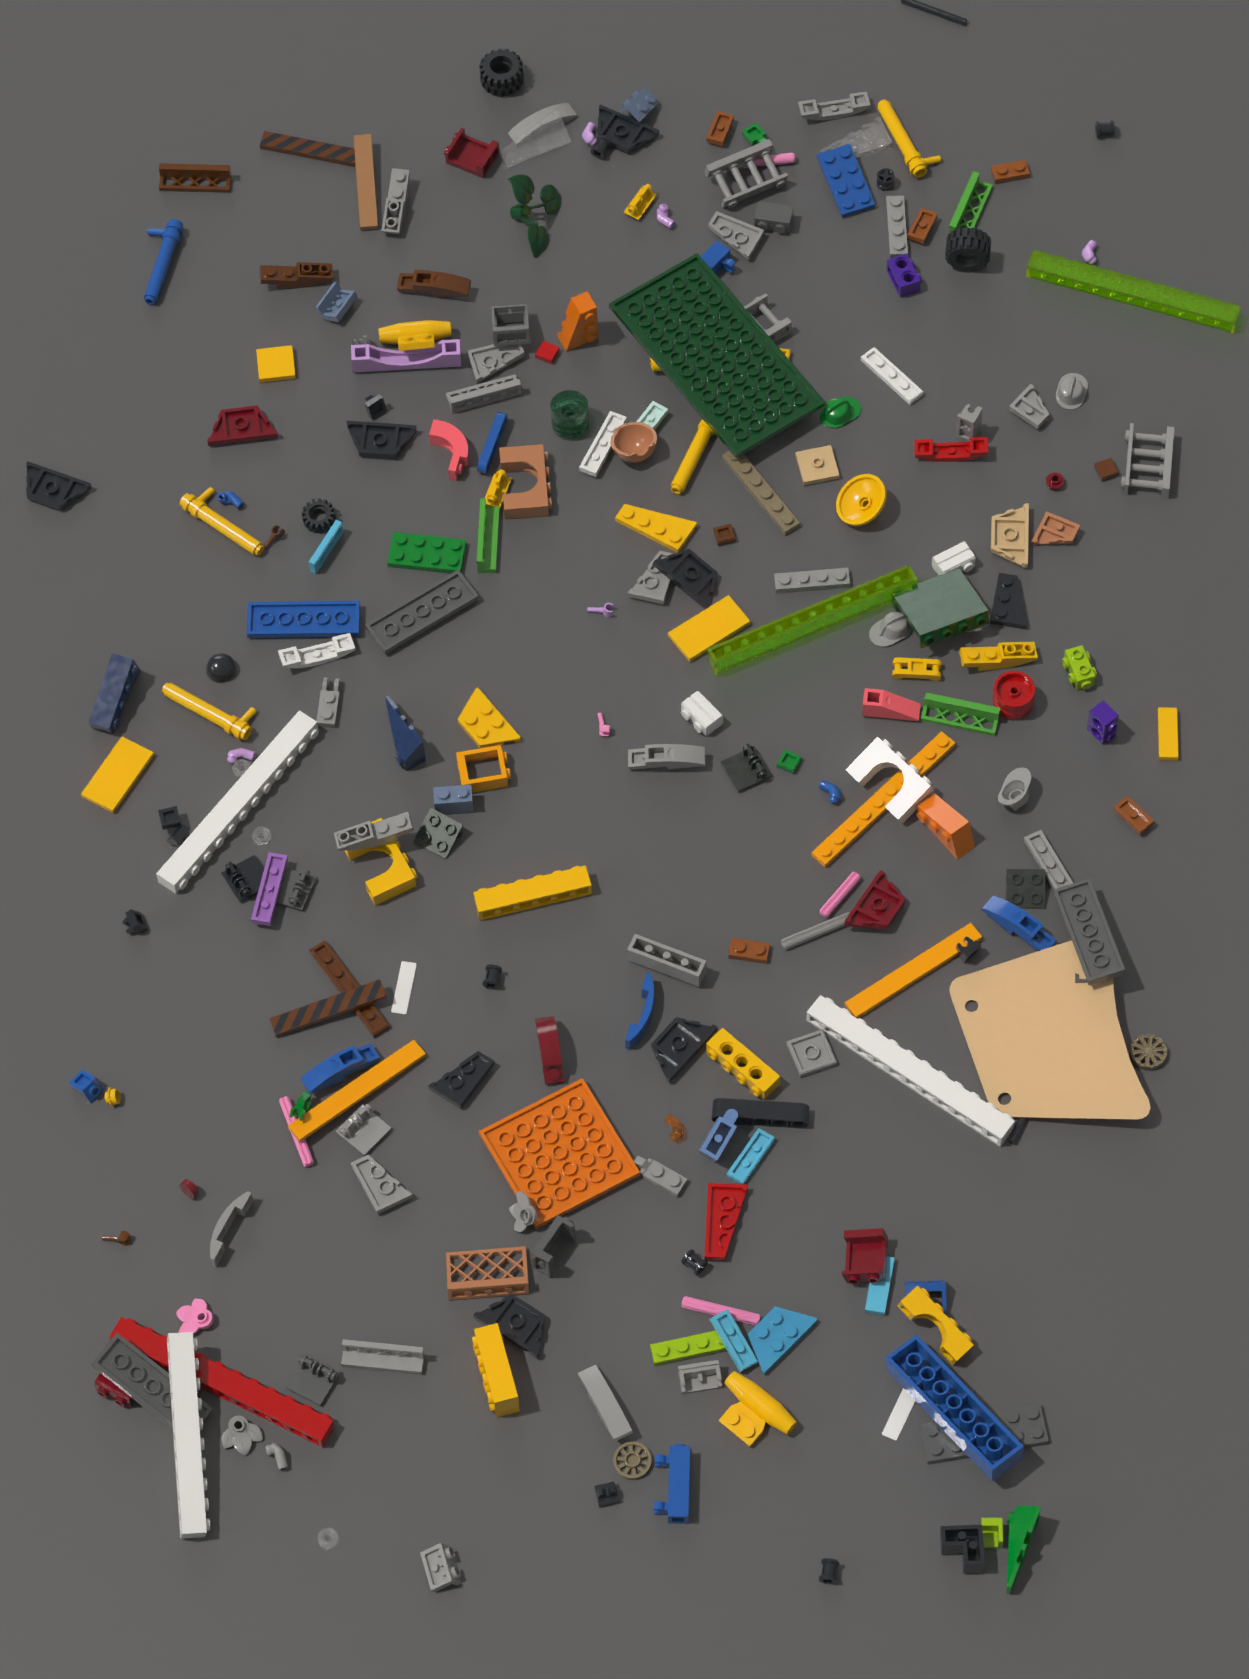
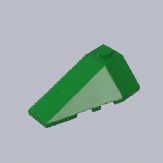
(1020, 1534)

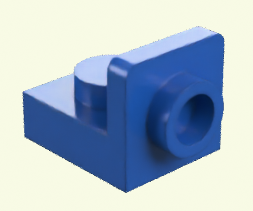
(87, 1085)

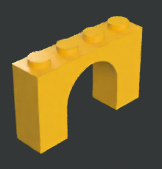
(395, 880)

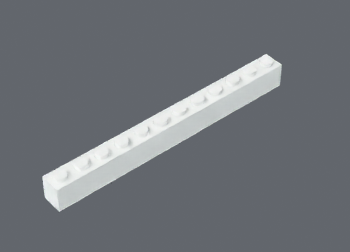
(237, 802)
(910, 1070)

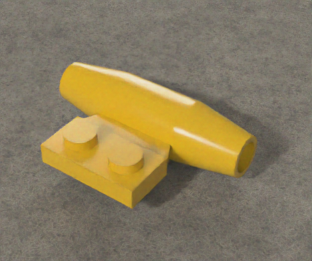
(415, 334)
(755, 1409)

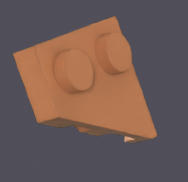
(1055, 531)

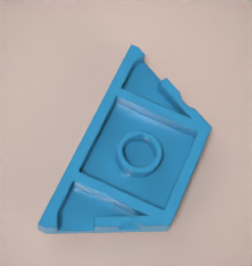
(777, 1335)

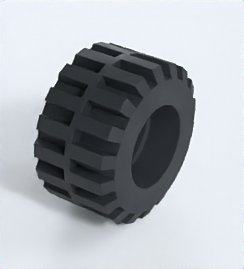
(501, 83)
(968, 249)

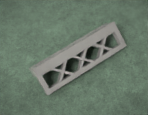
(484, 393)
(382, 1357)

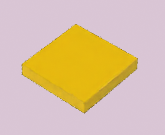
(275, 363)

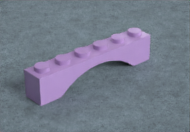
(371, 358)

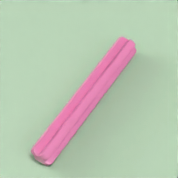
(302, 1146)
(714, 1309)

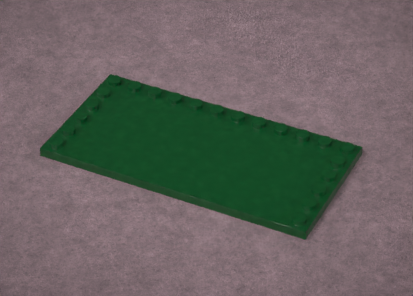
(716, 355)

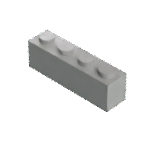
(666, 960)

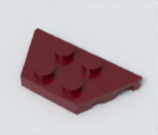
(241, 425)
(877, 905)

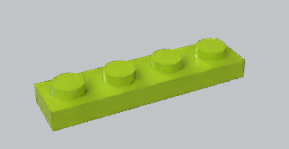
(686, 1348)

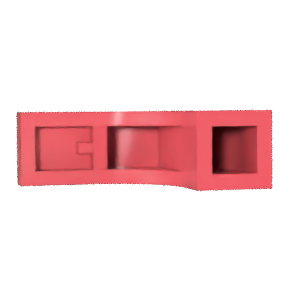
(450, 437)

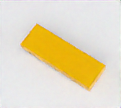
(1167, 734)

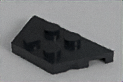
(624, 131)
(380, 439)
(53, 487)
(690, 575)
(680, 1044)
(516, 1322)

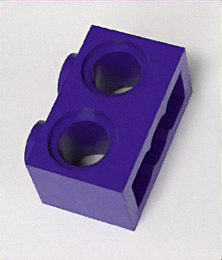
(903, 275)
(1103, 722)

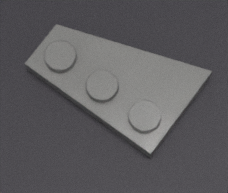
(736, 233)
(652, 584)

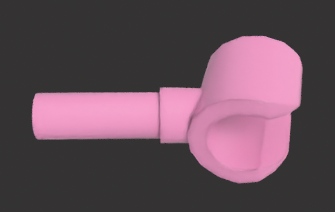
(604, 730)

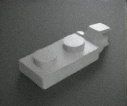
(660, 1175)

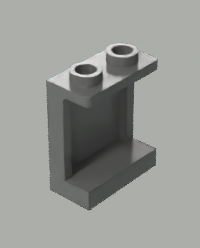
(542, 1256)

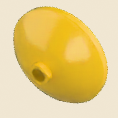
(861, 500)

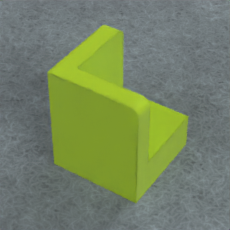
(992, 1533)

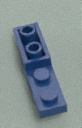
(1018, 921)
(338, 1066)

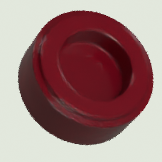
(189, 1189)

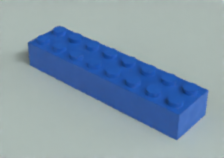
(954, 1408)

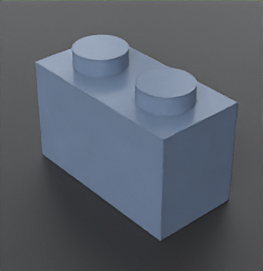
(453, 799)

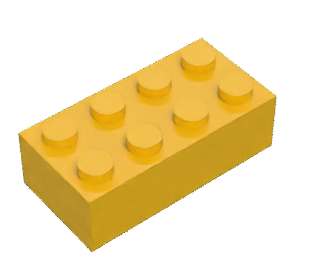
(495, 1370)

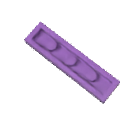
(269, 889)

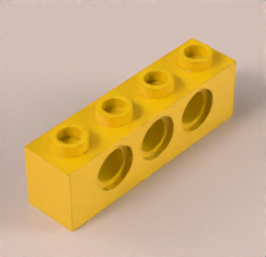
(724, 1041)

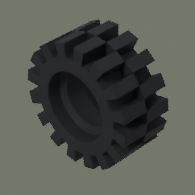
(314, 507)

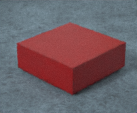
(547, 352)

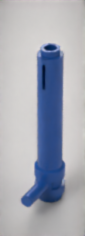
(170, 238)

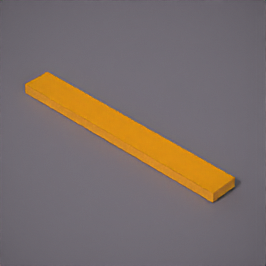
(910, 972)
(357, 1090)

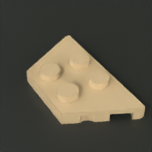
(1010, 535)

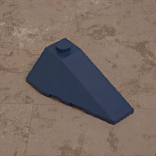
(406, 740)

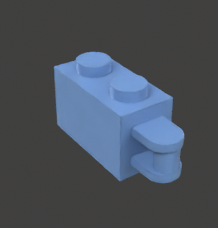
(719, 1135)

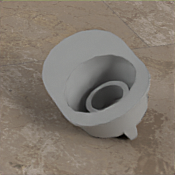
(1071, 391)
(890, 630)
(1015, 788)

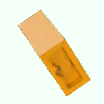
(484, 783)

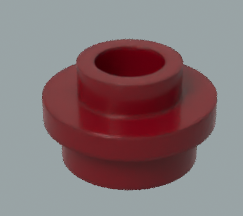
(1054, 485)

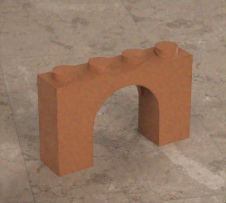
(532, 502)

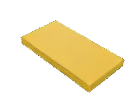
(709, 628)
(117, 774)

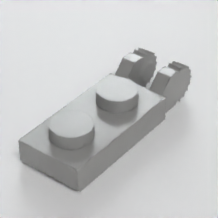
(328, 704)

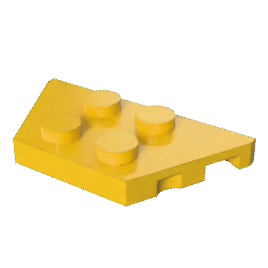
(485, 723)

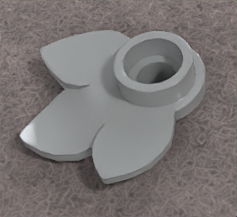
(523, 1212)
(243, 1437)

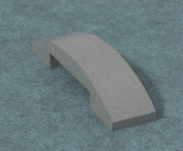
(834, 109)
(565, 110)
(238, 1206)

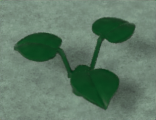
(523, 189)

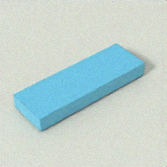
(326, 547)
(750, 1156)
(878, 1292)
(733, 1340)

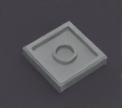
(811, 1053)

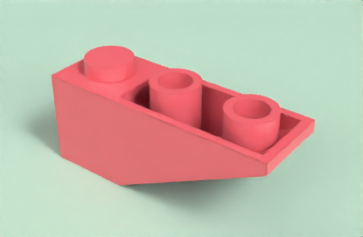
(889, 705)

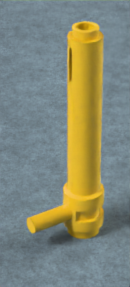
(913, 158)
(691, 458)
(199, 509)
(229, 723)

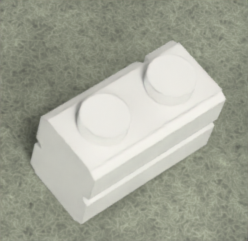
(954, 558)
(701, 713)

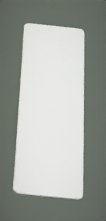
(403, 987)
(899, 1415)

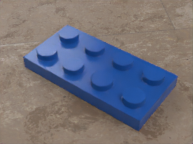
(845, 180)

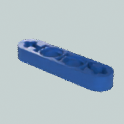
(492, 442)

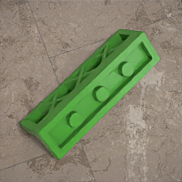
(966, 199)
(487, 538)
(961, 710)

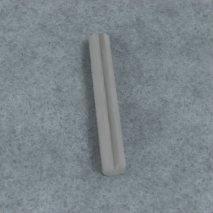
(813, 932)

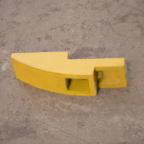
(1003, 656)

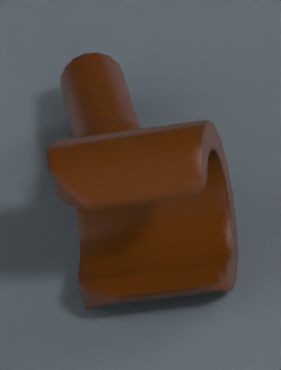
(274, 534)
(122, 1239)

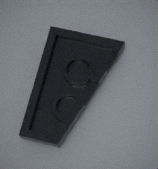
(1008, 603)
(463, 1080)

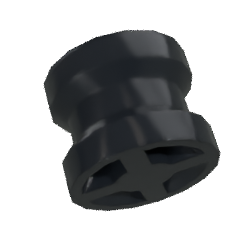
(883, 175)

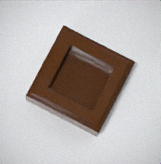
(1106, 469)
(724, 535)

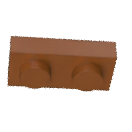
(720, 128)
(1010, 171)
(922, 226)
(1133, 815)
(749, 950)

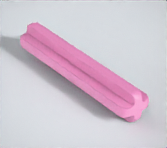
(840, 894)

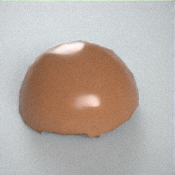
(634, 441)

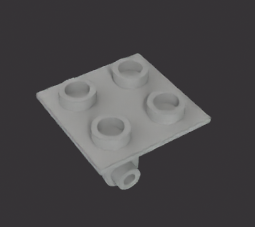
(363, 1129)

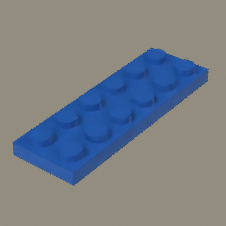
(303, 619)

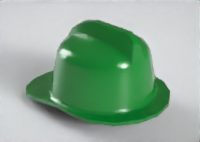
(840, 411)

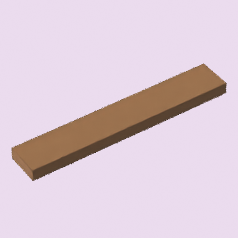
(365, 182)

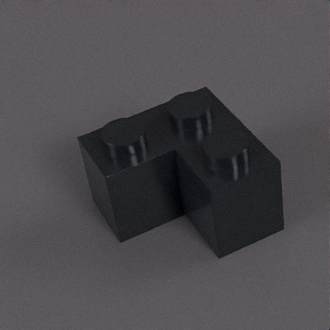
(965, 1541)

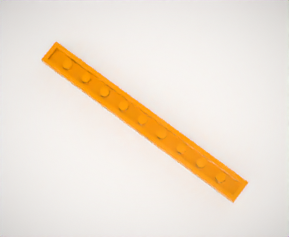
(875, 805)

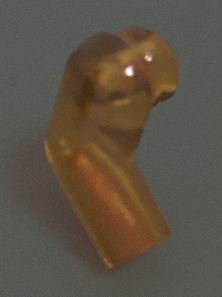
(677, 1127)

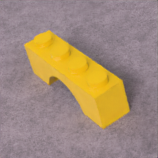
(919, 1305)

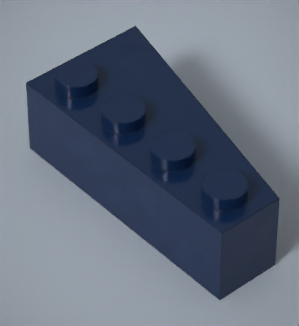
(113, 693)

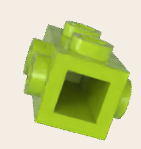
(1079, 668)

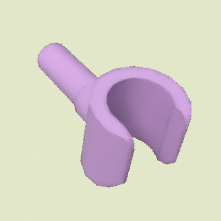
(606, 613)

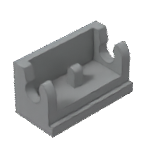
(969, 423)
(700, 1376)

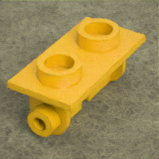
(640, 202)
(498, 487)

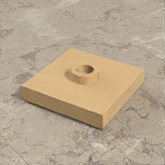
(817, 465)

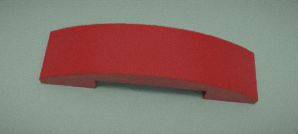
(951, 451)

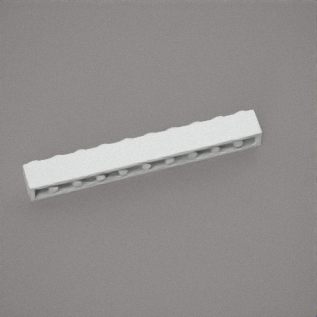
(186, 1435)

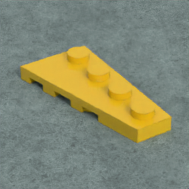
(659, 527)

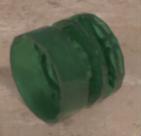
(569, 414)

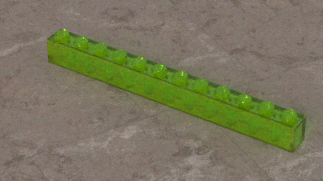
(1133, 291)
(808, 620)

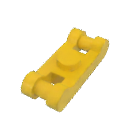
(917, 668)

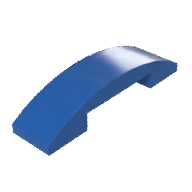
(635, 1031)

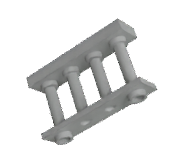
(745, 156)
(780, 328)
(1164, 454)

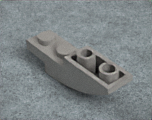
(396, 201)
(667, 755)
(372, 835)

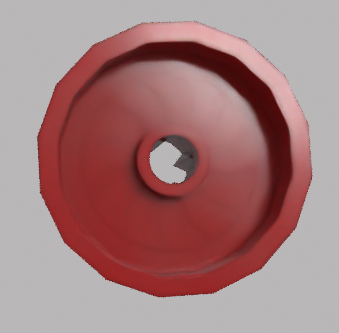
(1014, 694)

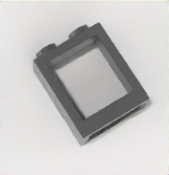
(510, 334)

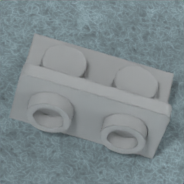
(440, 1566)

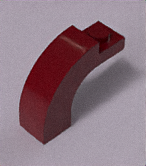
(549, 1049)

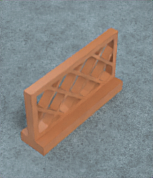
(487, 1285)

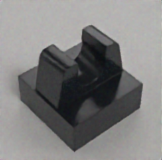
(375, 406)
(169, 817)
(178, 835)
(136, 922)
(968, 951)
(606, 1494)

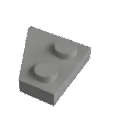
(1030, 408)

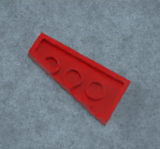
(723, 1211)

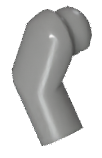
(275, 1449)

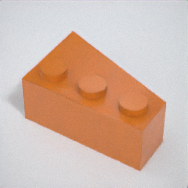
(580, 324)
(946, 825)

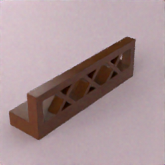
(195, 174)

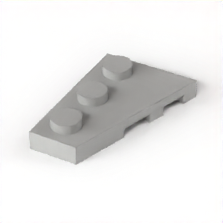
(491, 359)
(378, 1185)

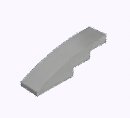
(605, 1403)

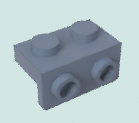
(640, 104)
(335, 303)

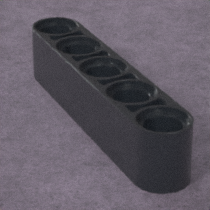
(763, 1112)

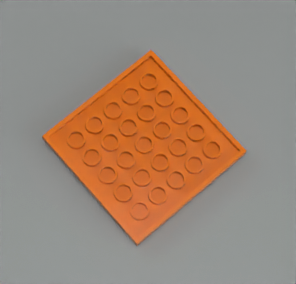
(560, 1152)

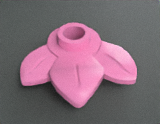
(192, 1316)

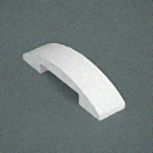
(317, 654)

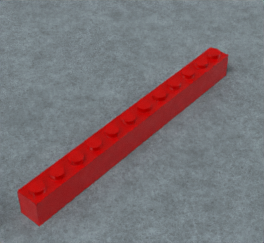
(236, 1388)

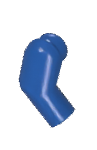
(230, 498)
(833, 790)

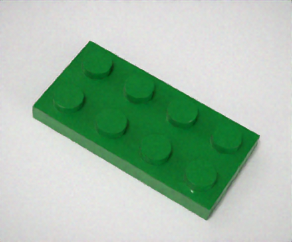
(426, 553)

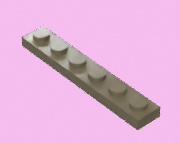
(762, 492)

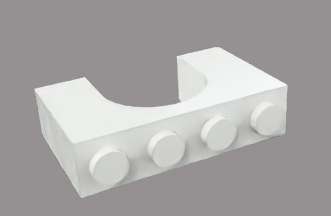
(880, 756)

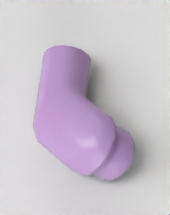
(588, 135)
(662, 216)
(1088, 254)
(240, 752)

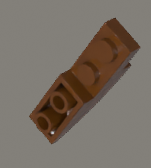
(296, 276)
(434, 282)

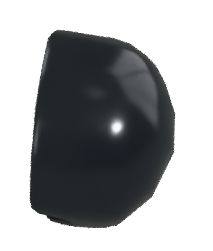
(220, 667)

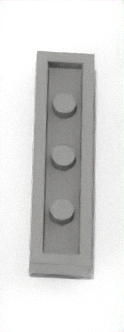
(896, 225)
(812, 580)
(1047, 860)

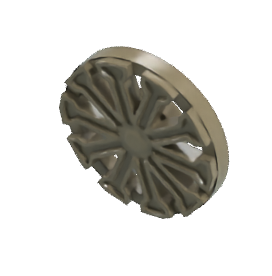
(1148, 1051)
(632, 1460)

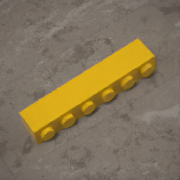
(532, 892)

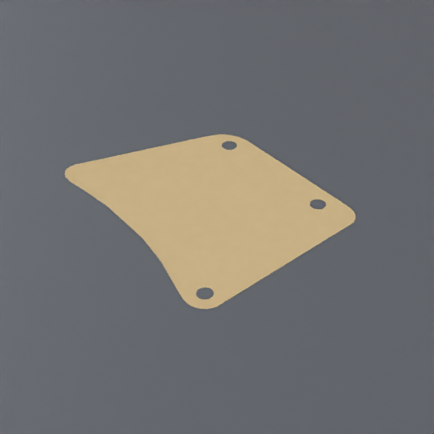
(1048, 1039)

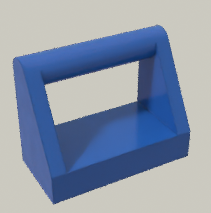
(938, 1285)

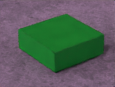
(789, 761)

